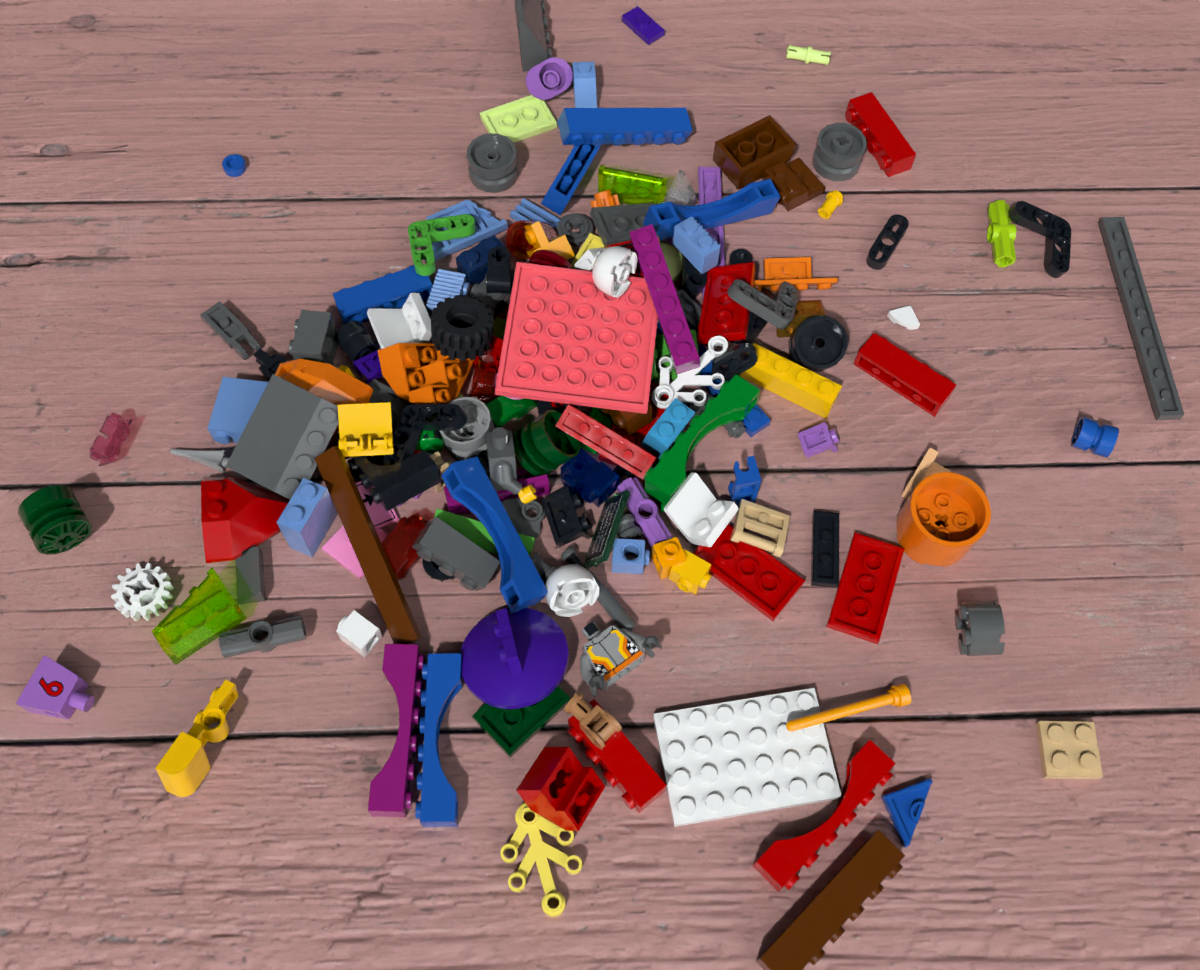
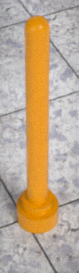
(897, 695)

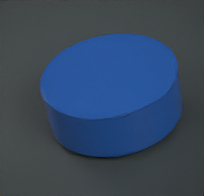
(234, 165)

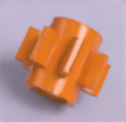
(605, 199)

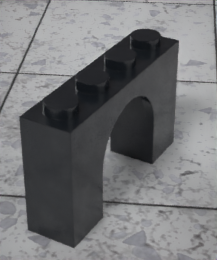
(396, 482)

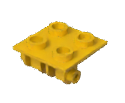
(365, 429)

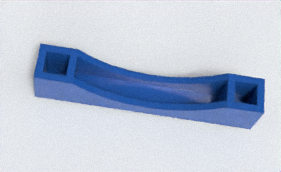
(749, 202)
(520, 580)
(438, 798)

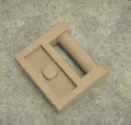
(763, 521)

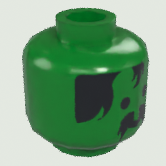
(430, 441)

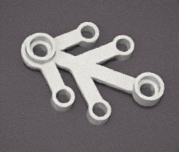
(689, 378)

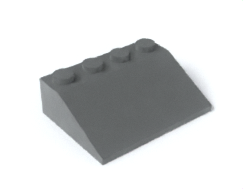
(531, 32)
(284, 437)

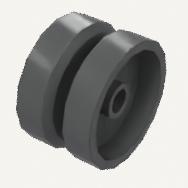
(839, 151)
(492, 162)

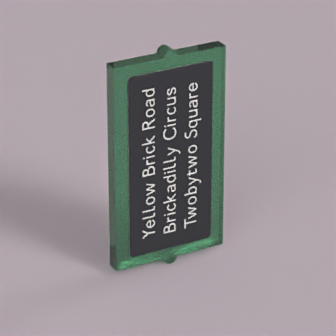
(606, 529)

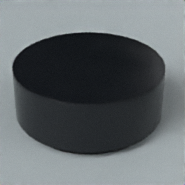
(740, 256)

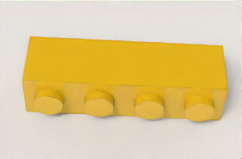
(793, 382)

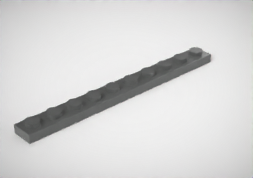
(1141, 319)

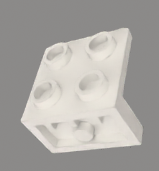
(402, 325)
(698, 512)

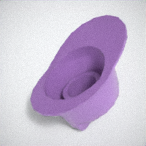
(549, 78)

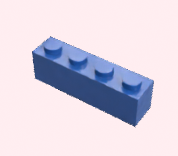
(569, 177)
(381, 293)

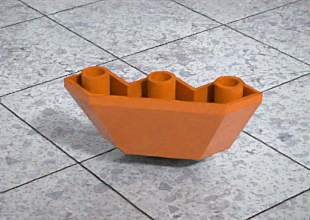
(423, 374)
(325, 382)

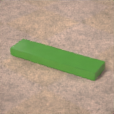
(476, 531)

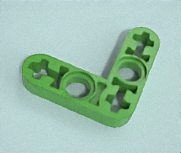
(429, 233)

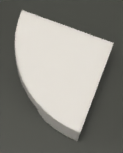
(905, 317)

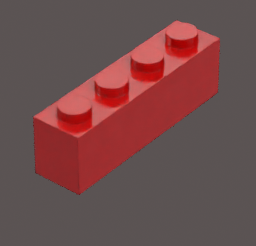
(881, 134)
(904, 374)
(622, 766)

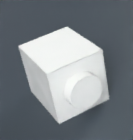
(358, 633)

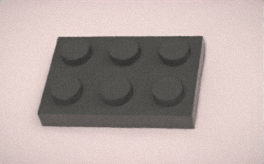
(617, 221)

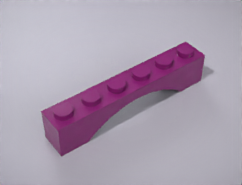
(665, 299)
(390, 787)

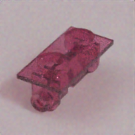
(107, 449)

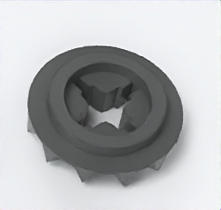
(575, 221)

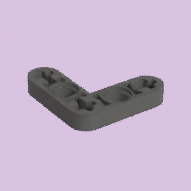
(776, 311)

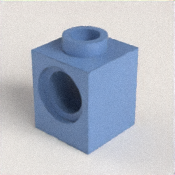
(621, 564)

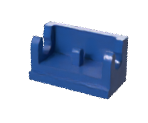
(746, 483)

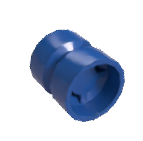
(1097, 437)

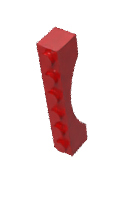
(786, 857)

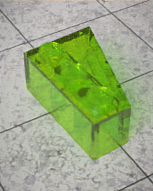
(198, 619)

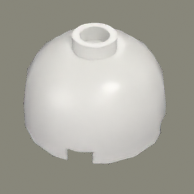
(612, 270)
(570, 590)

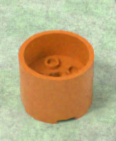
(953, 504)

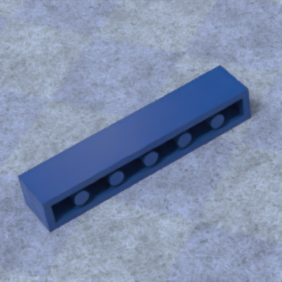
(624, 126)

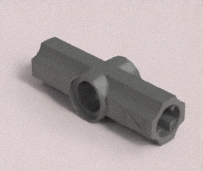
(245, 639)

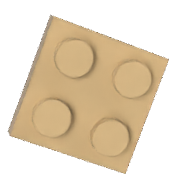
(1068, 750)

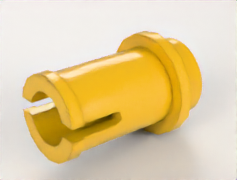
(833, 200)

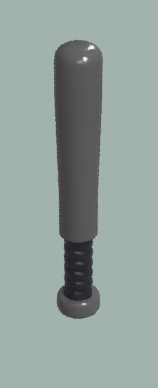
(605, 598)

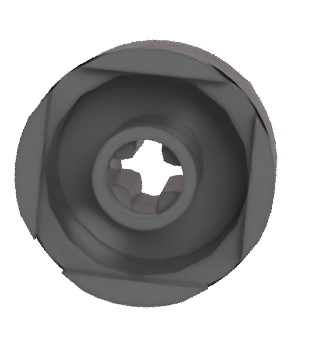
(981, 628)

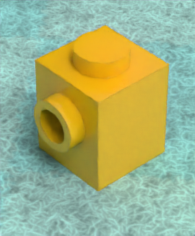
(691, 574)

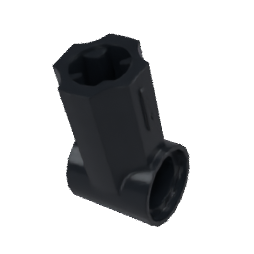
(692, 279)

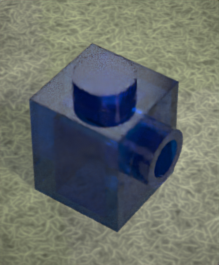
(576, 469)
(599, 484)

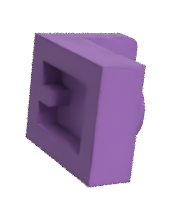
(818, 439)

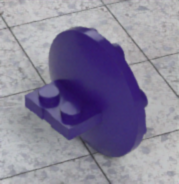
(514, 658)

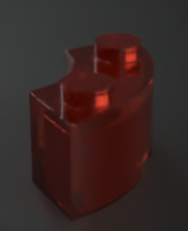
(399, 544)

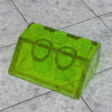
(633, 184)

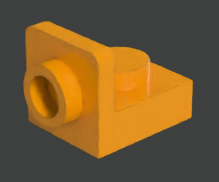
(667, 555)

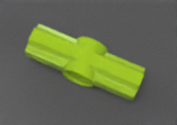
(1001, 233)

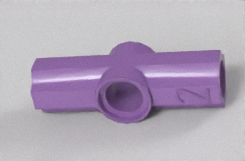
(638, 502)

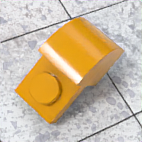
(537, 238)

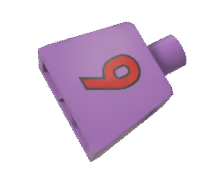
(55, 691)

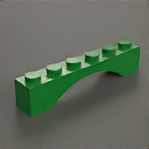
(732, 404)

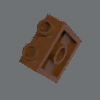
(794, 183)

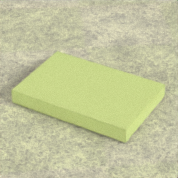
(519, 119)

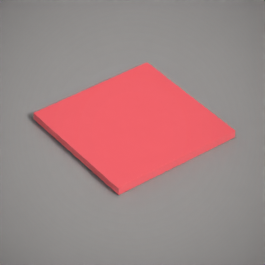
(576, 342)

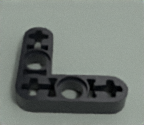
(1054, 229)
(415, 419)

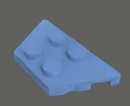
(485, 227)

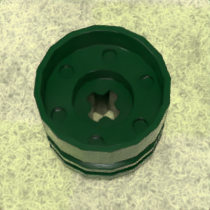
(543, 446)
(54, 519)

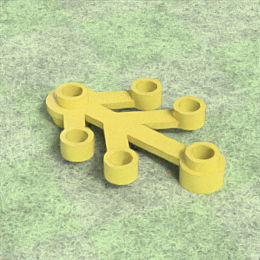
(538, 853)

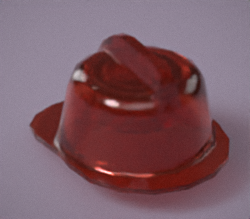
(517, 241)
(483, 382)

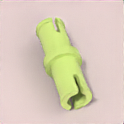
(808, 54)

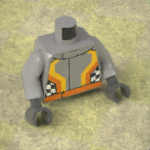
(612, 655)

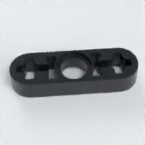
(887, 250)

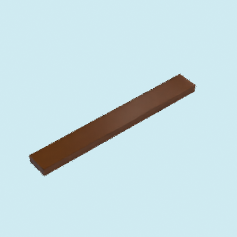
(367, 547)

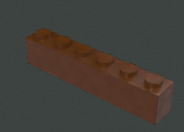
(834, 906)

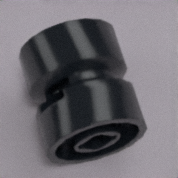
(355, 340)

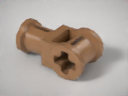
(594, 722)

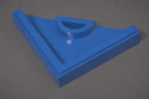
(906, 808)

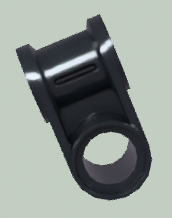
(498, 275)

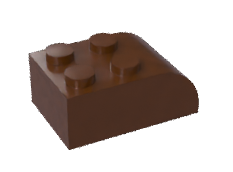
(752, 150)

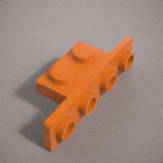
(791, 270)

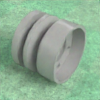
(471, 438)

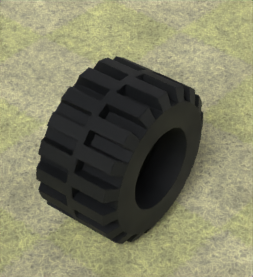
(462, 327)

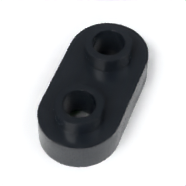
(735, 360)

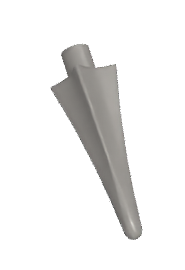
(212, 459)

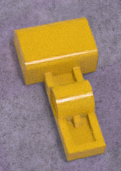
(186, 760)

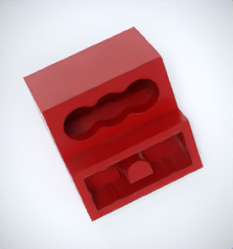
(561, 788)

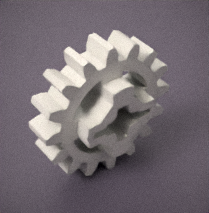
(142, 583)

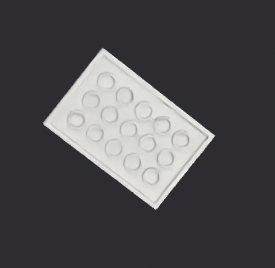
(743, 759)

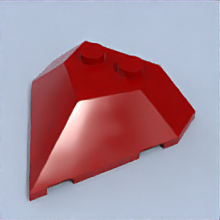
(236, 516)

